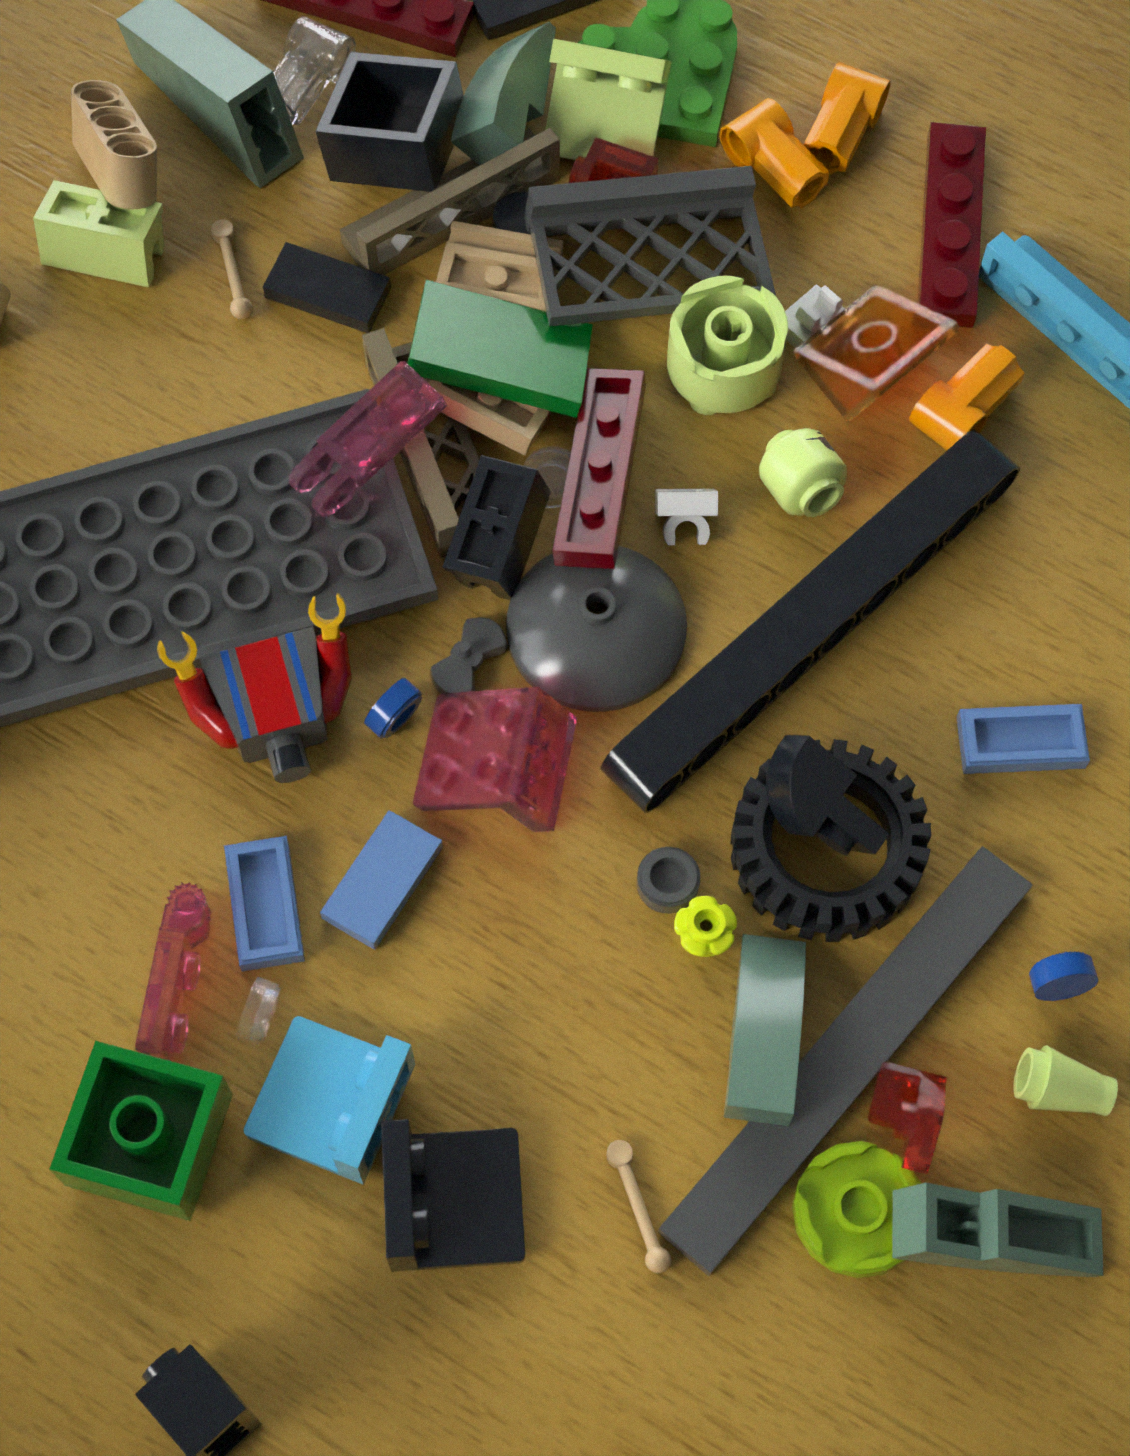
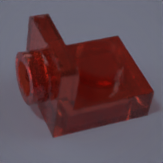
(612, 161)
(912, 1106)

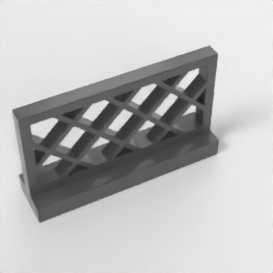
(631, 206)

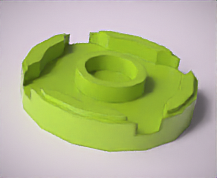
(847, 1208)

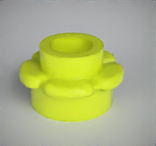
(702, 942)

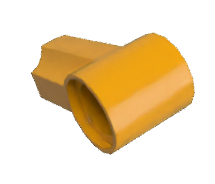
(848, 107)
(767, 142)
(969, 397)

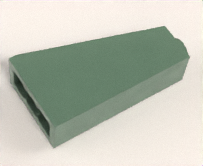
(215, 86)

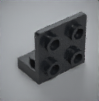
(451, 1198)

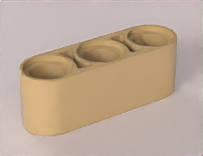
(114, 144)

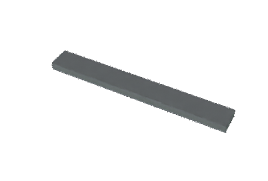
(846, 1060)

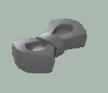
(479, 641)

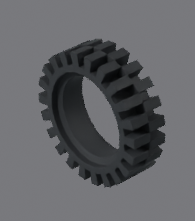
(842, 910)

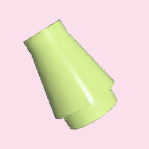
(1062, 1084)

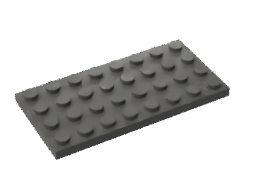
(193, 544)

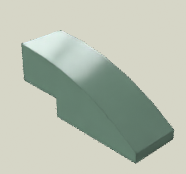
(505, 96)
(766, 1031)
(996, 1231)

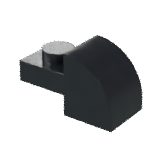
(807, 797)

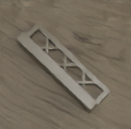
(464, 194)
(419, 458)

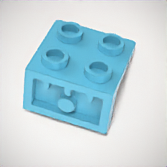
(330, 1098)

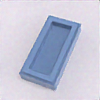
(1022, 738)
(381, 879)
(264, 903)

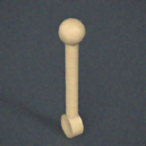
(223, 234)
(620, 1156)

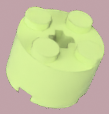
(726, 345)

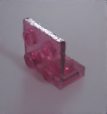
(497, 753)

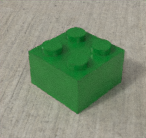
(142, 1130)

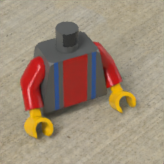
(269, 693)

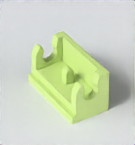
(92, 237)

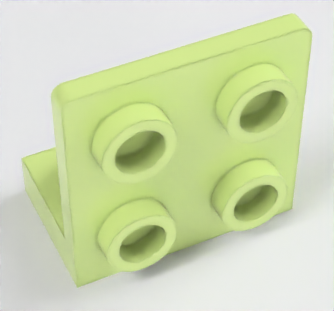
(605, 97)

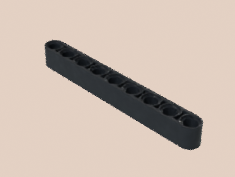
(808, 621)

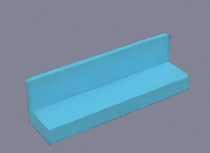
(1061, 309)

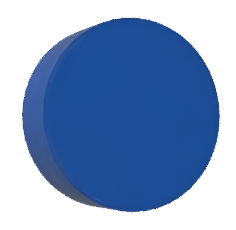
(393, 708)
(1063, 976)

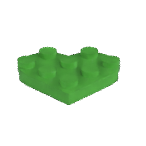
(702, 50)

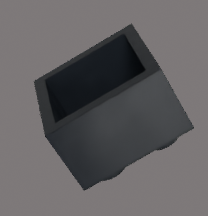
(390, 121)

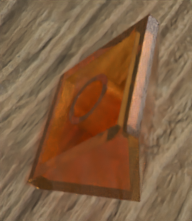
(871, 348)

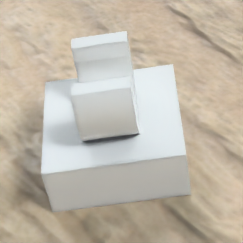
(811, 313)
(686, 506)

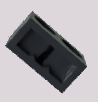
(195, 1404)

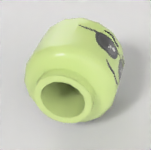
(803, 472)

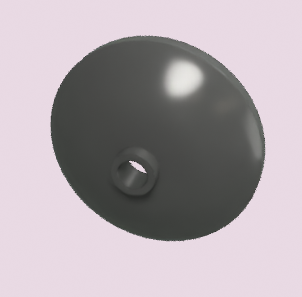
(590, 657)

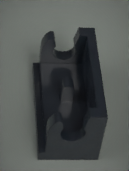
(497, 526)

